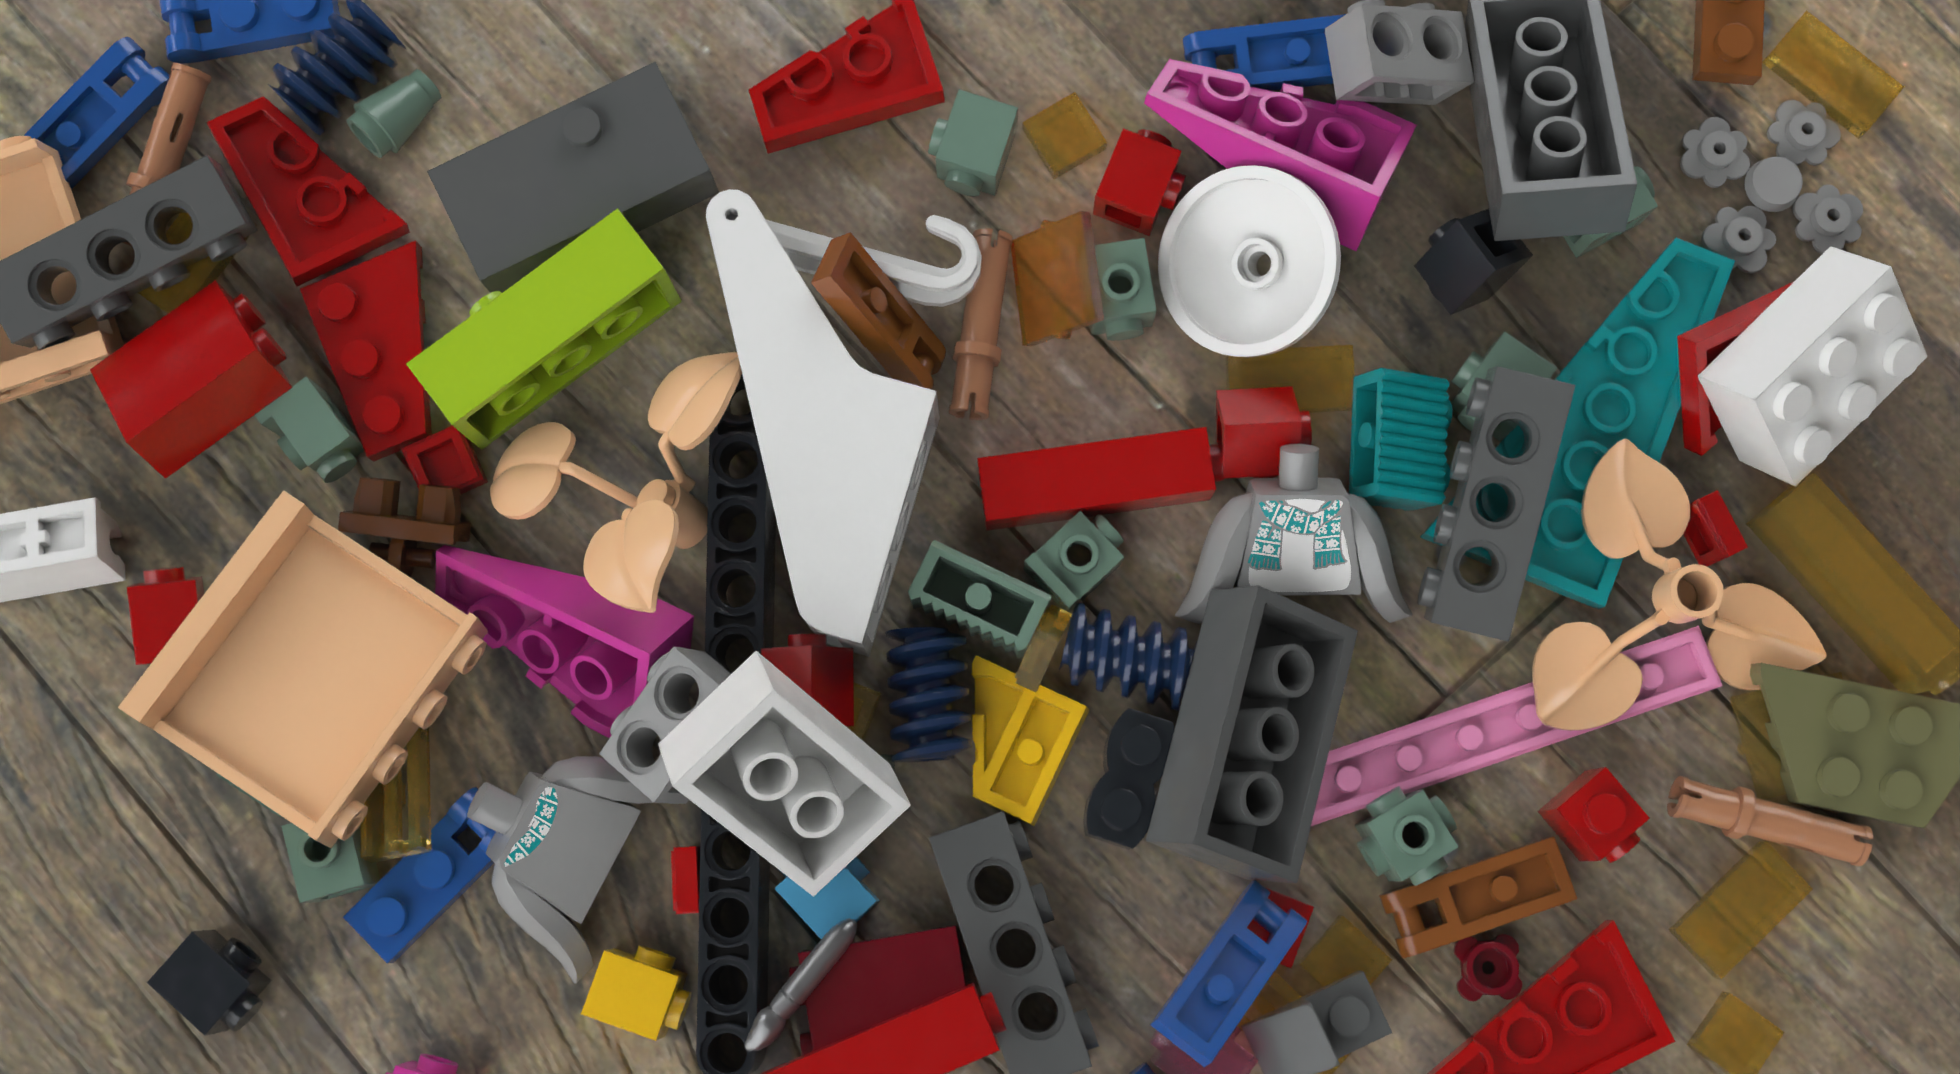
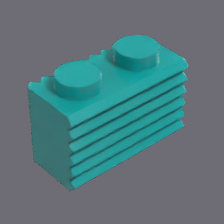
(1399, 439)

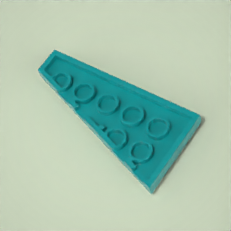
(1622, 391)

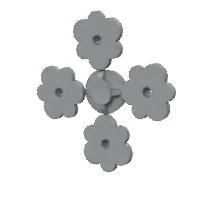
(1771, 184)

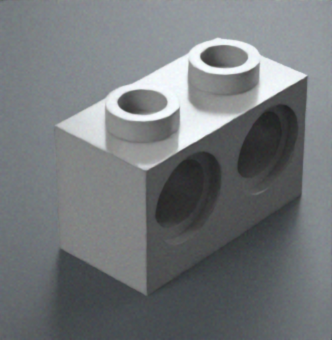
(1398, 53)
(657, 713)

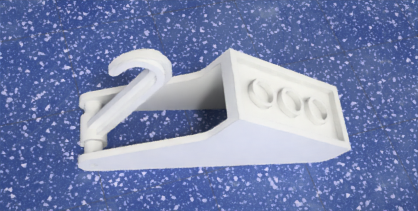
(832, 437)

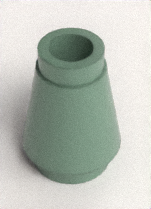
(393, 113)

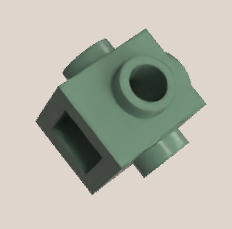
(1383, 841)

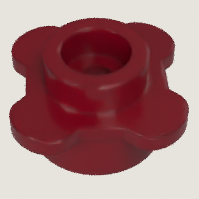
(1503, 978)

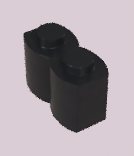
(1124, 797)

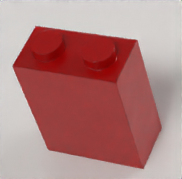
(192, 378)

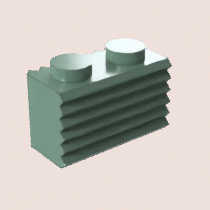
(978, 598)

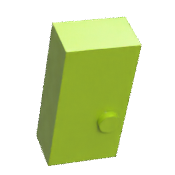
(545, 330)

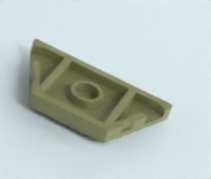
(1860, 745)

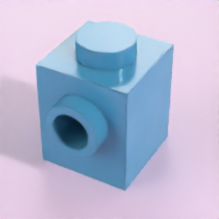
(838, 900)

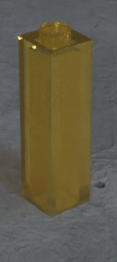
(1861, 587)

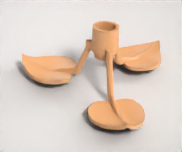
(1643, 506)
(631, 553)

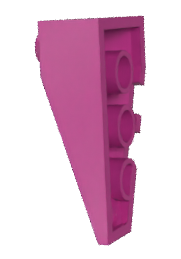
(563, 629)

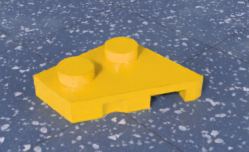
(1019, 740)

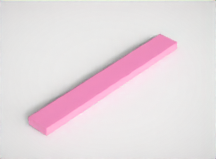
(1495, 730)

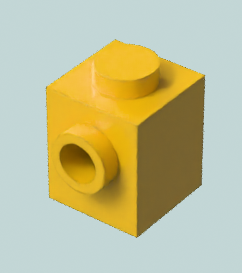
(638, 992)

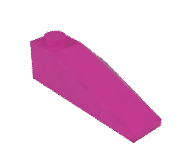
(1337, 149)

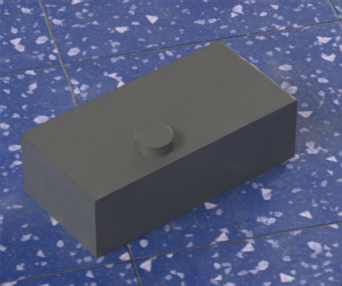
(1548, 119)
(569, 170)
(1253, 735)

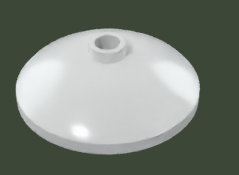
(1213, 256)

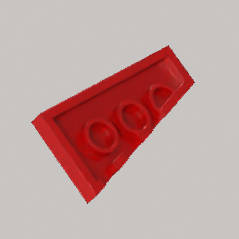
(1575, 1019)

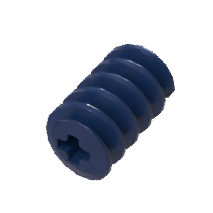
(336, 64)
(1127, 656)
(928, 694)

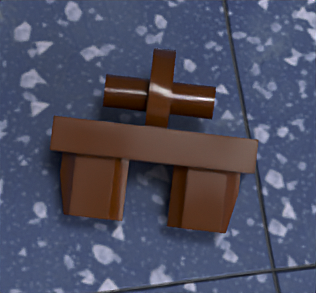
(435, 521)

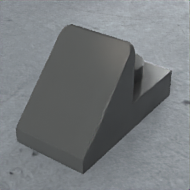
(1318, 1028)

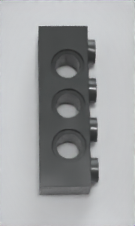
(84, 247)
(1541, 412)
(961, 857)

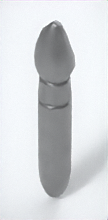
(772, 1019)

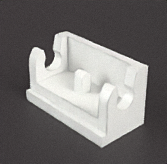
(57, 549)

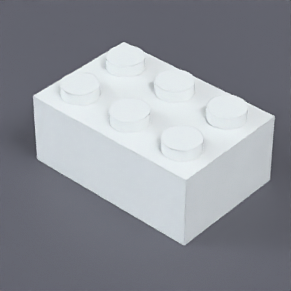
(1813, 365)
(783, 774)

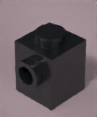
(1467, 263)
(212, 982)

